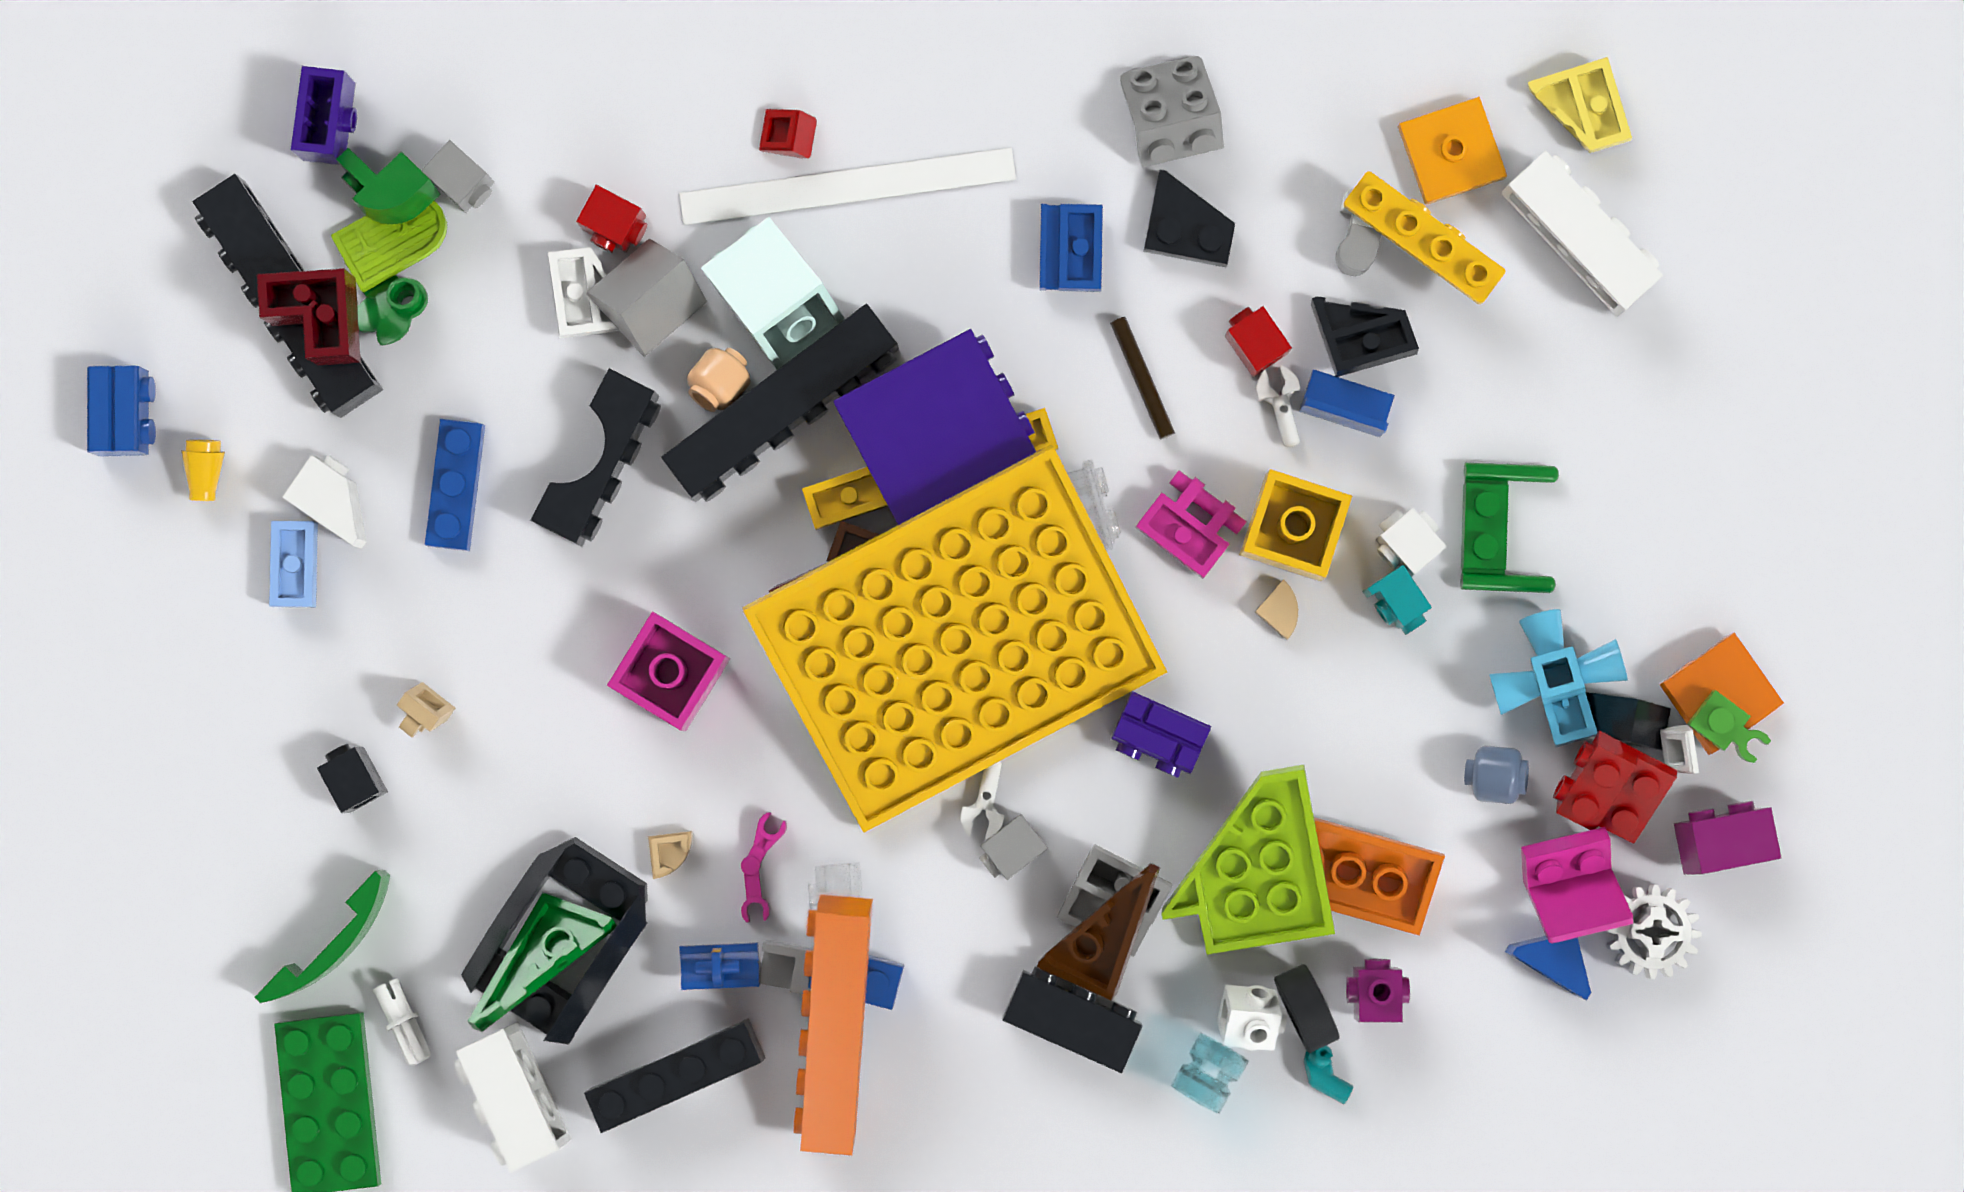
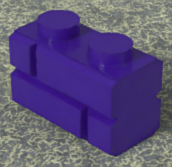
(1160, 734)

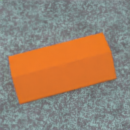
(1377, 876)

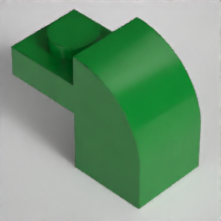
(393, 194)

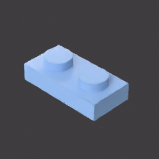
(293, 564)

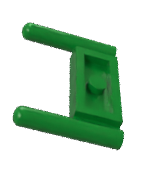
(1487, 523)

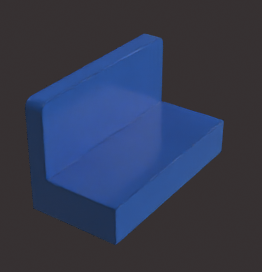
(1347, 403)

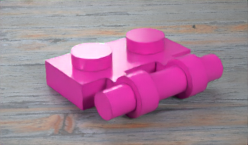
(1184, 535)

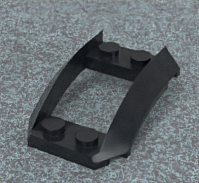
(599, 882)

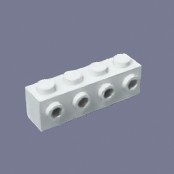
(1582, 232)

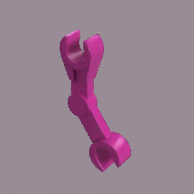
(752, 865)

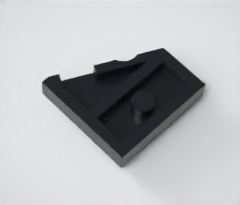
(1363, 335)

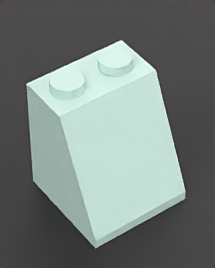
(773, 292)

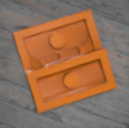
(1729, 671)

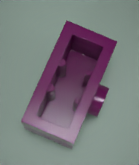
(1727, 840)

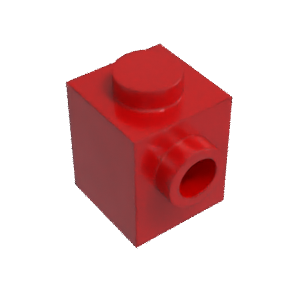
(612, 220)

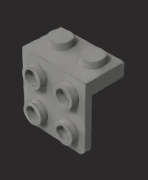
(1173, 110)

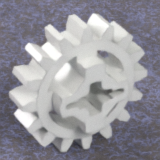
(1653, 948)

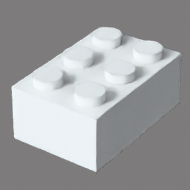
(512, 1097)

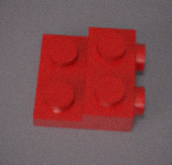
(1613, 787)

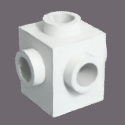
(1250, 1017)

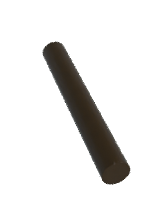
(1142, 378)

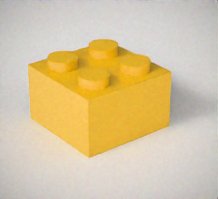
(1295, 525)

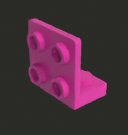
(1574, 885)

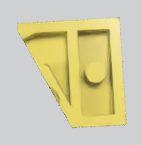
(1585, 104)

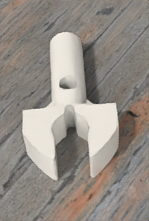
(1281, 403)
(986, 802)

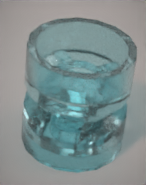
(1202, 1086)

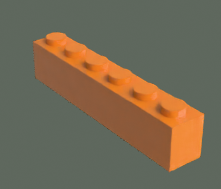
(835, 1024)

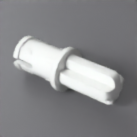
(402, 1022)

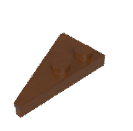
(1101, 945)

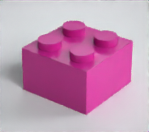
(668, 671)

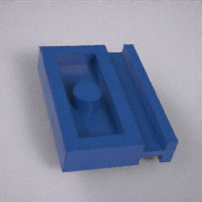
(1071, 247)

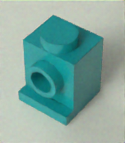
(1399, 600)

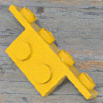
(1424, 237)

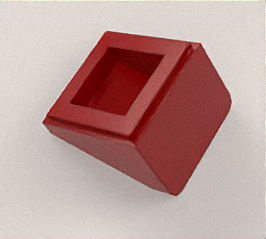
(788, 133)

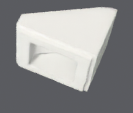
(1679, 749)

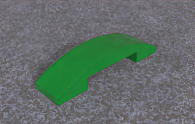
(366, 904)

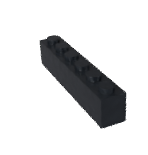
(255, 248)
(781, 403)

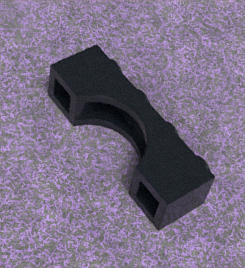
(574, 506)
(674, 1076)

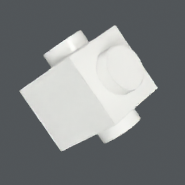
(1409, 540)

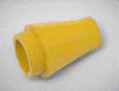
(202, 467)

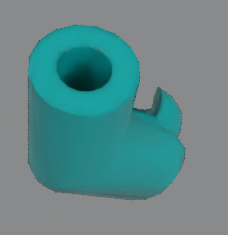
(1321, 1075)

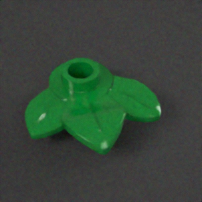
(384, 311)

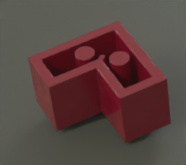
(320, 301)

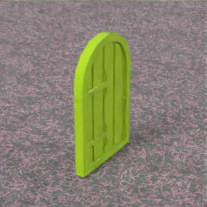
(382, 250)

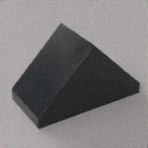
(1629, 719)

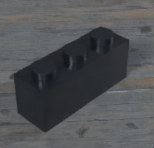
(1073, 1019)

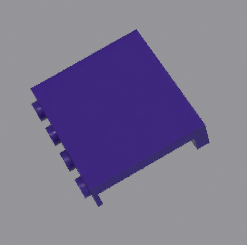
(936, 425)

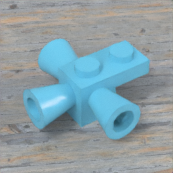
(1558, 678)

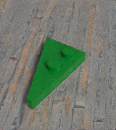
(546, 944)

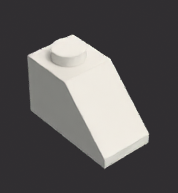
(329, 498)

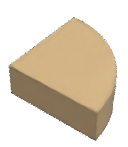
(1280, 610)
(668, 852)

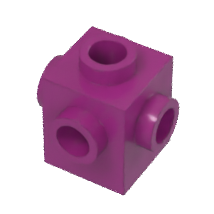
(1389, 1003)

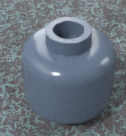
(1497, 774)

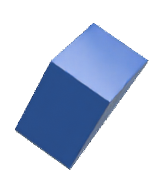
(1557, 961)

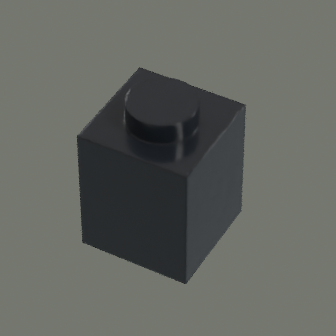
(351, 778)

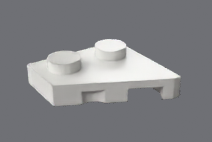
(572, 276)

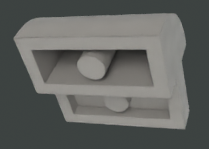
(1099, 880)

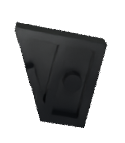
(1187, 225)

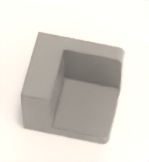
(784, 966)

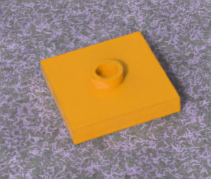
(1452, 151)

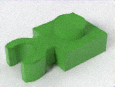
(1724, 723)

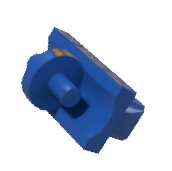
(719, 966)

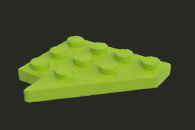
(1260, 871)

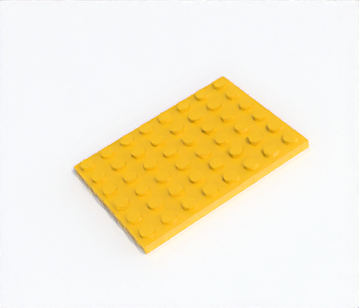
(955, 638)

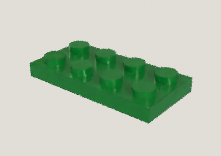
(327, 1103)

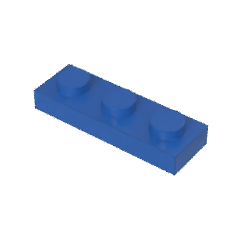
(455, 485)

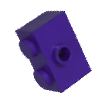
(323, 115)

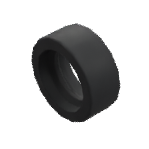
(1306, 1008)

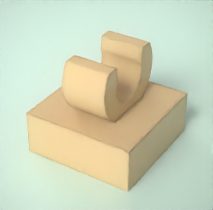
(423, 709)

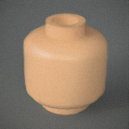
(718, 379)

